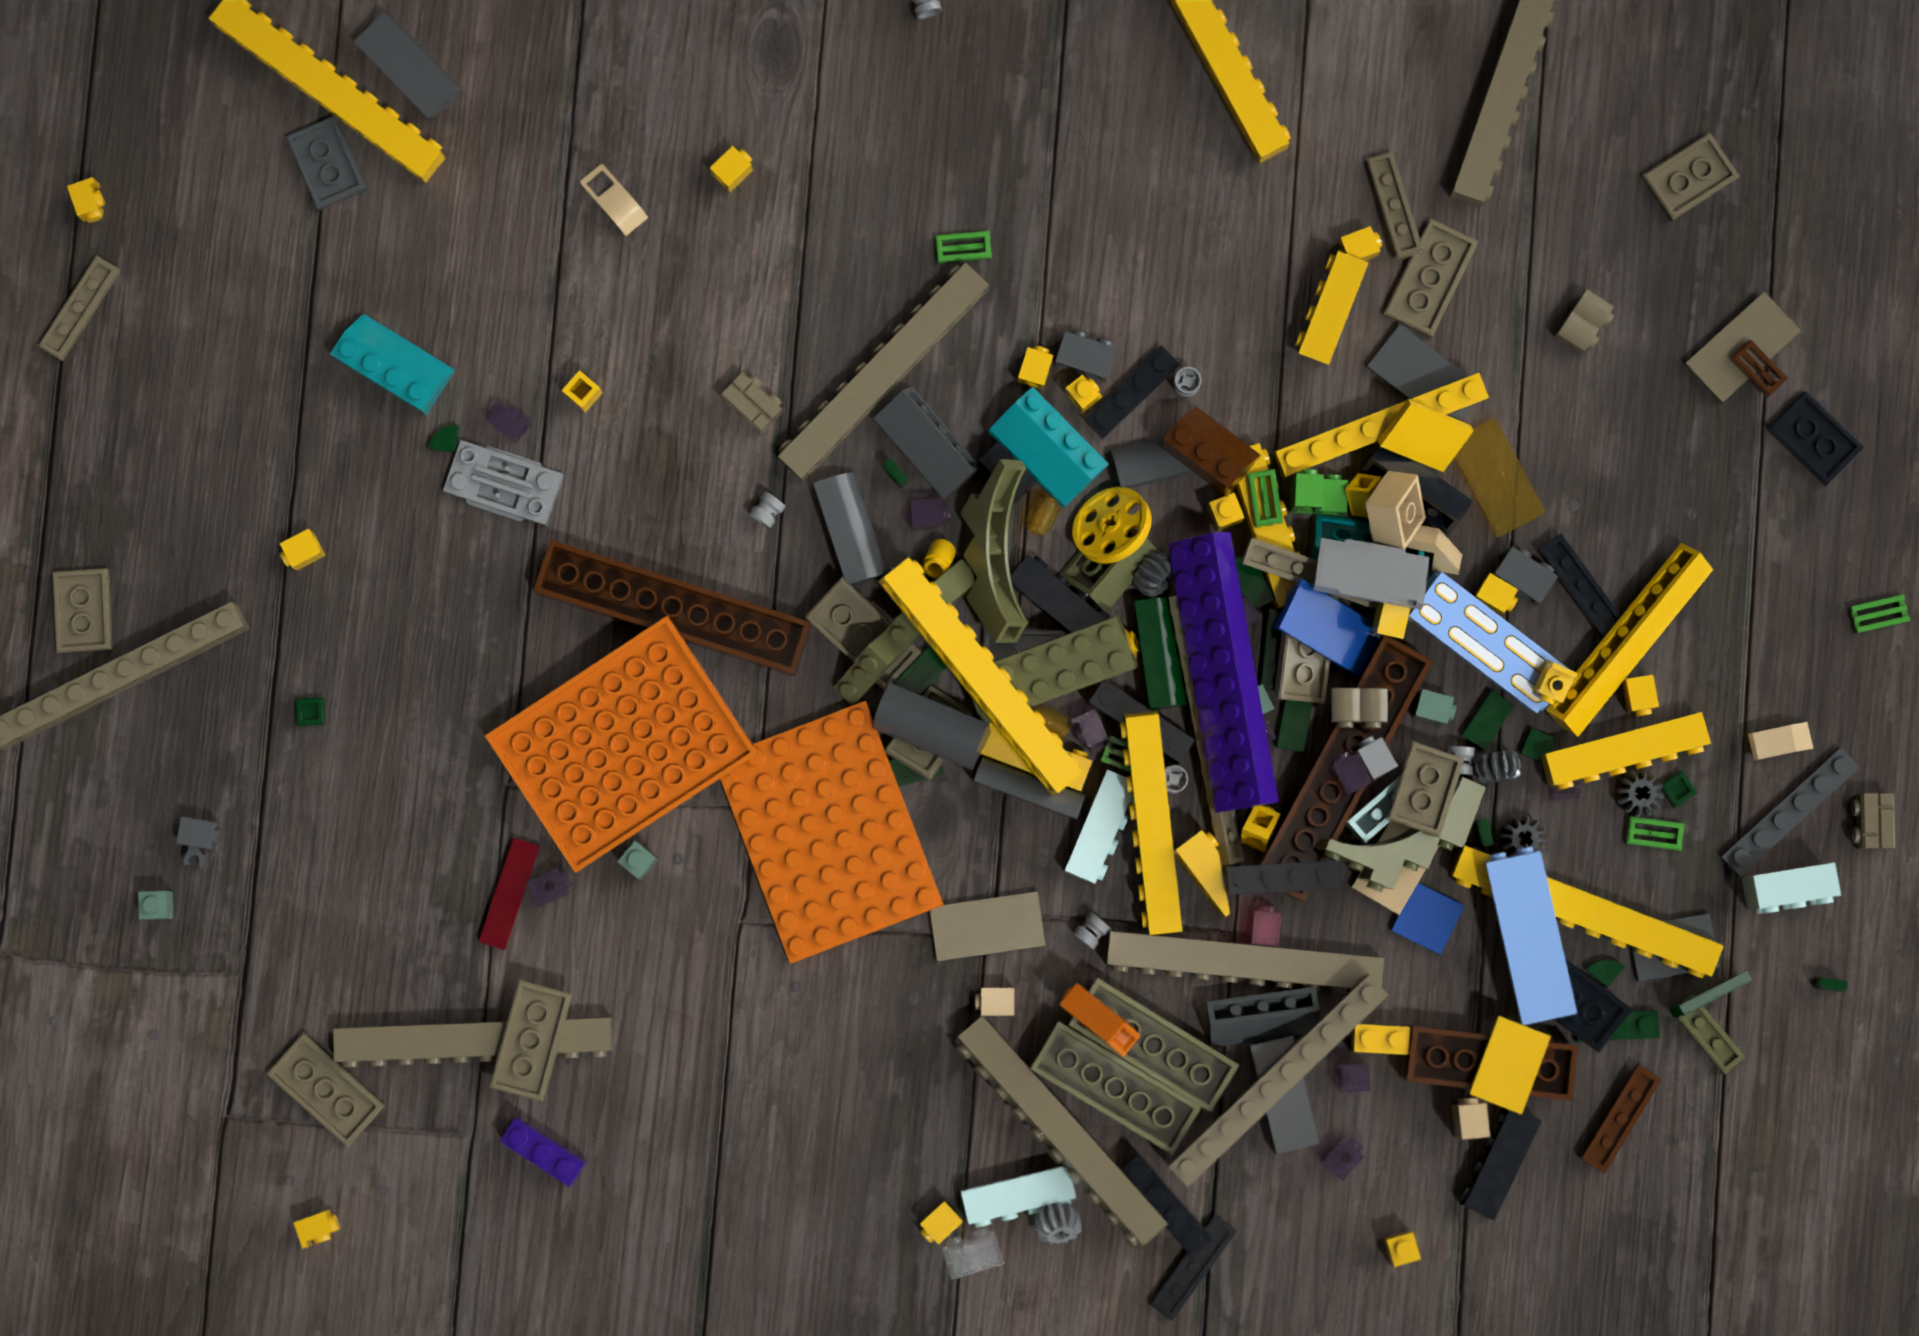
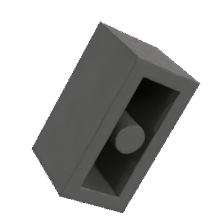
(1085, 355)
(1526, 575)

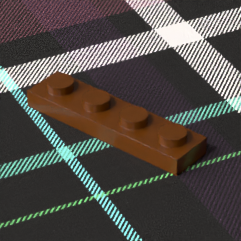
(1620, 1118)

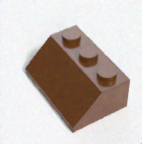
(1210, 450)

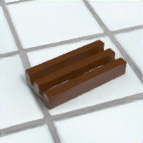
(1752, 376)

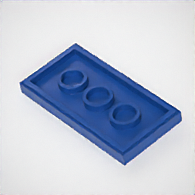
(1327, 627)

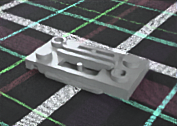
(503, 483)
(1371, 572)

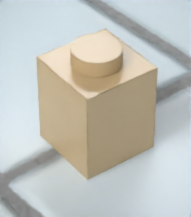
(995, 1001)

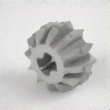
(1057, 1223)

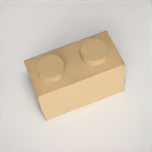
(1470, 1119)

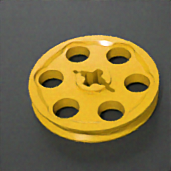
(1114, 534)

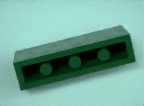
(1159, 655)

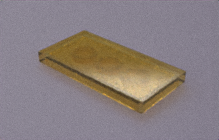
(1498, 479)

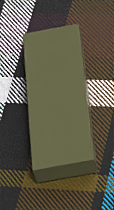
(1711, 1038)

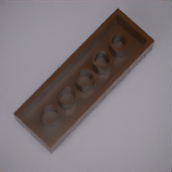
(1454, 1057)

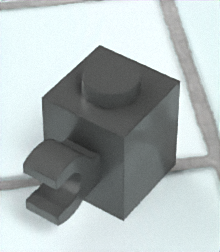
(198, 835)

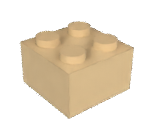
(1395, 509)

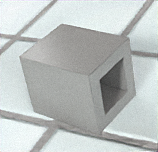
(1376, 757)

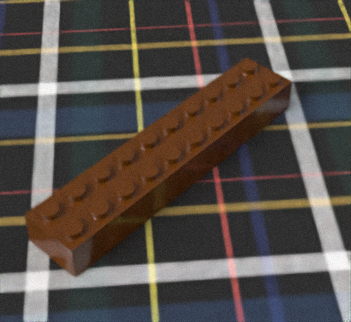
(698, 613)
(1320, 804)

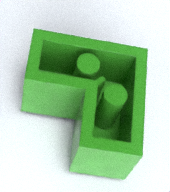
(1318, 495)

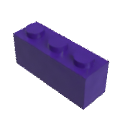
(543, 1151)

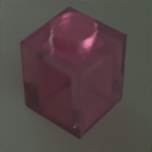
(1265, 927)

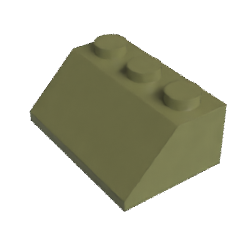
(1105, 582)

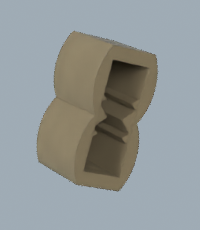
(1584, 322)
(1359, 706)

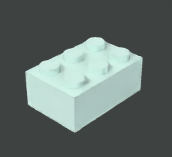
(1791, 888)

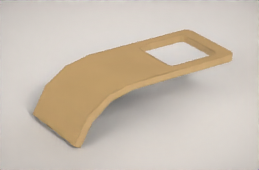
(617, 202)

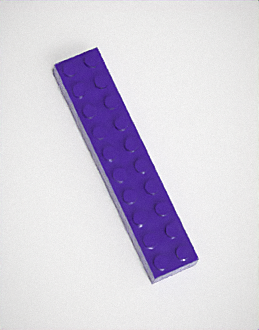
(1222, 672)

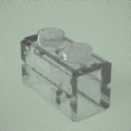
(972, 1254)

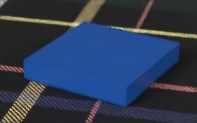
(1428, 919)

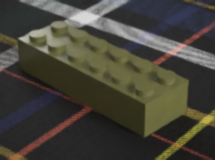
(1069, 662)
(1165, 1050)
(1115, 1087)

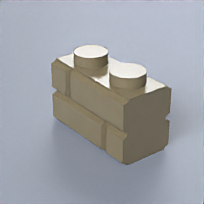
(752, 402)
(1874, 821)

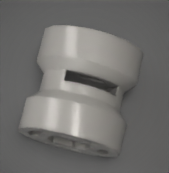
(926, 8)
(1189, 378)
(767, 509)
(1466, 753)
(1177, 777)
(1096, 925)

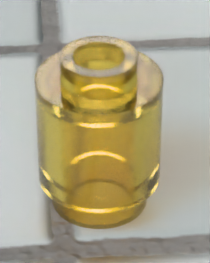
(1042, 515)
(1055, 722)

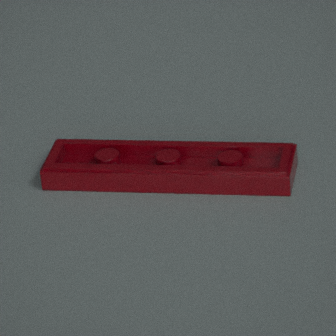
(509, 894)

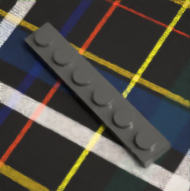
(1789, 812)

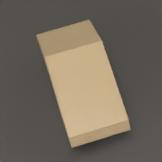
(1446, 555)
(1780, 741)

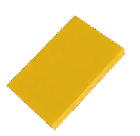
(1425, 435)
(1509, 1065)

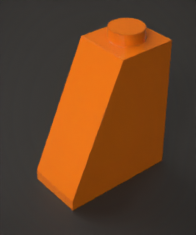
(1099, 1019)

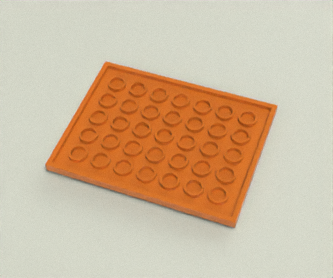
(621, 744)
(830, 833)

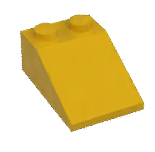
(1204, 866)

